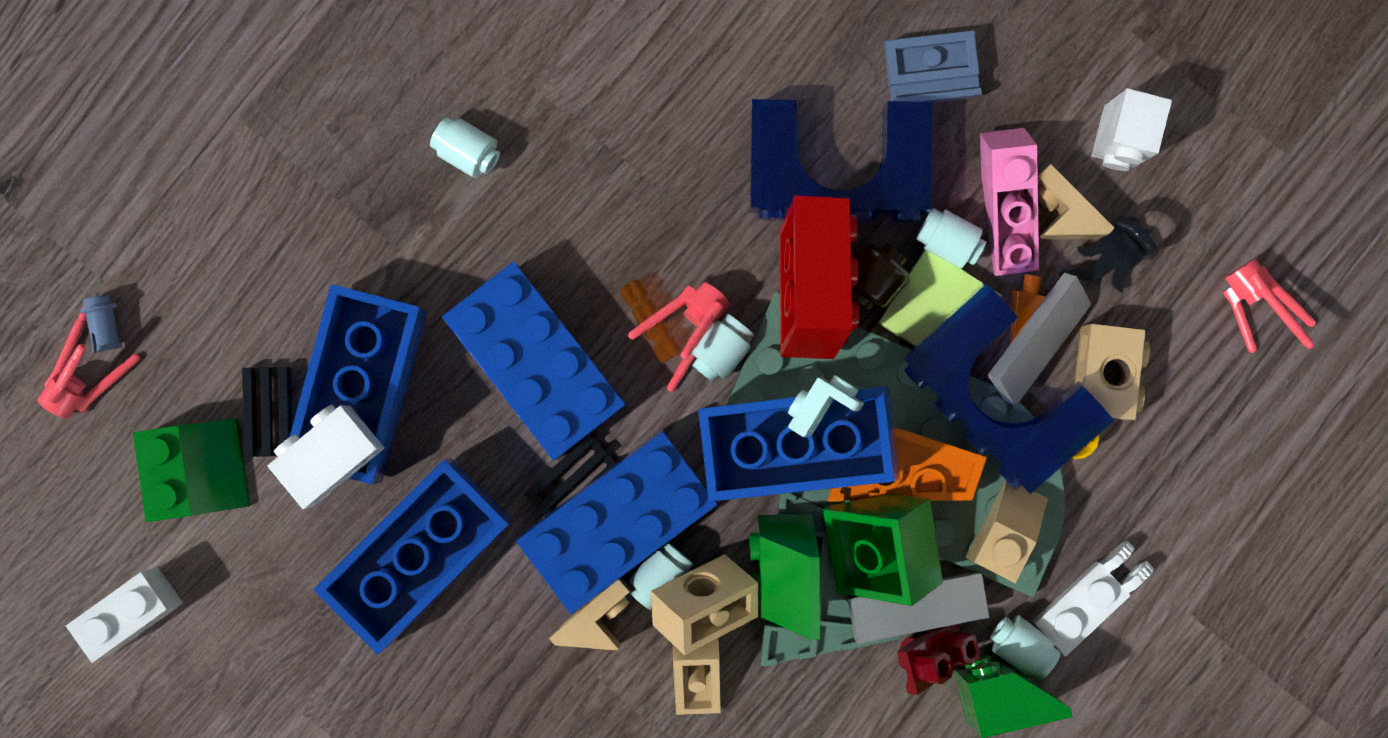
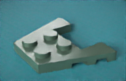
(835, 619)

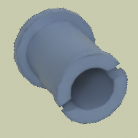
(101, 323)

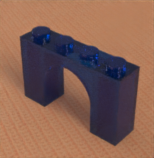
(898, 188)
(1026, 449)

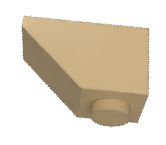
(1009, 532)
(697, 680)

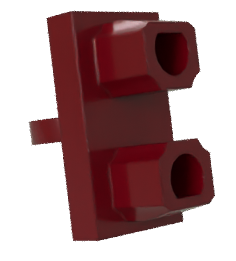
(935, 656)

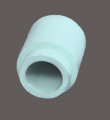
(465, 147)
(951, 238)
(722, 348)
(657, 570)
(1024, 647)

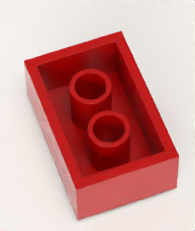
(817, 277)

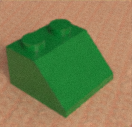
(191, 469)
(884, 548)
(788, 572)
(1003, 700)

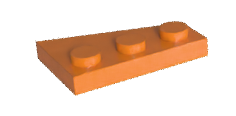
(925, 471)

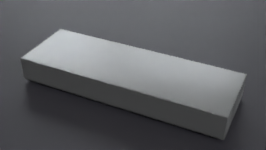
(1039, 339)
(953, 602)

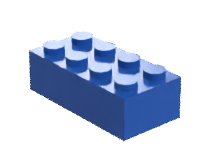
(534, 361)
(362, 362)
(756, 454)
(616, 521)
(413, 555)

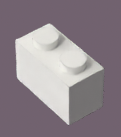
(1131, 129)
(325, 455)
(124, 614)

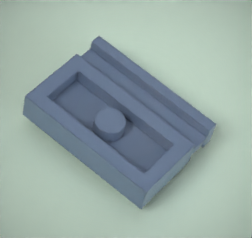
(933, 68)

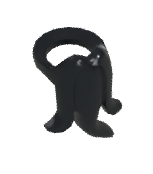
(1117, 251)

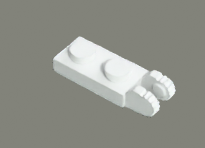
(1090, 600)

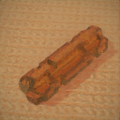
(635, 295)

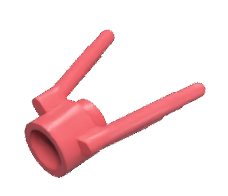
(1255, 282)
(704, 309)
(64, 390)

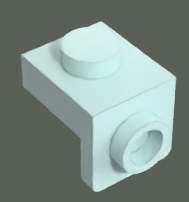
(811, 407)

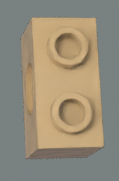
(1126, 348)
(704, 604)

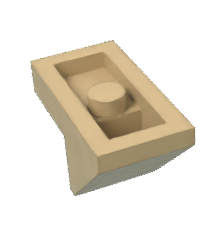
(1077, 216)
(586, 629)

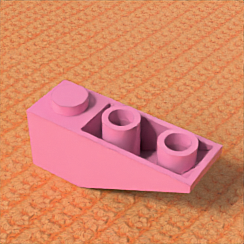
(1011, 199)

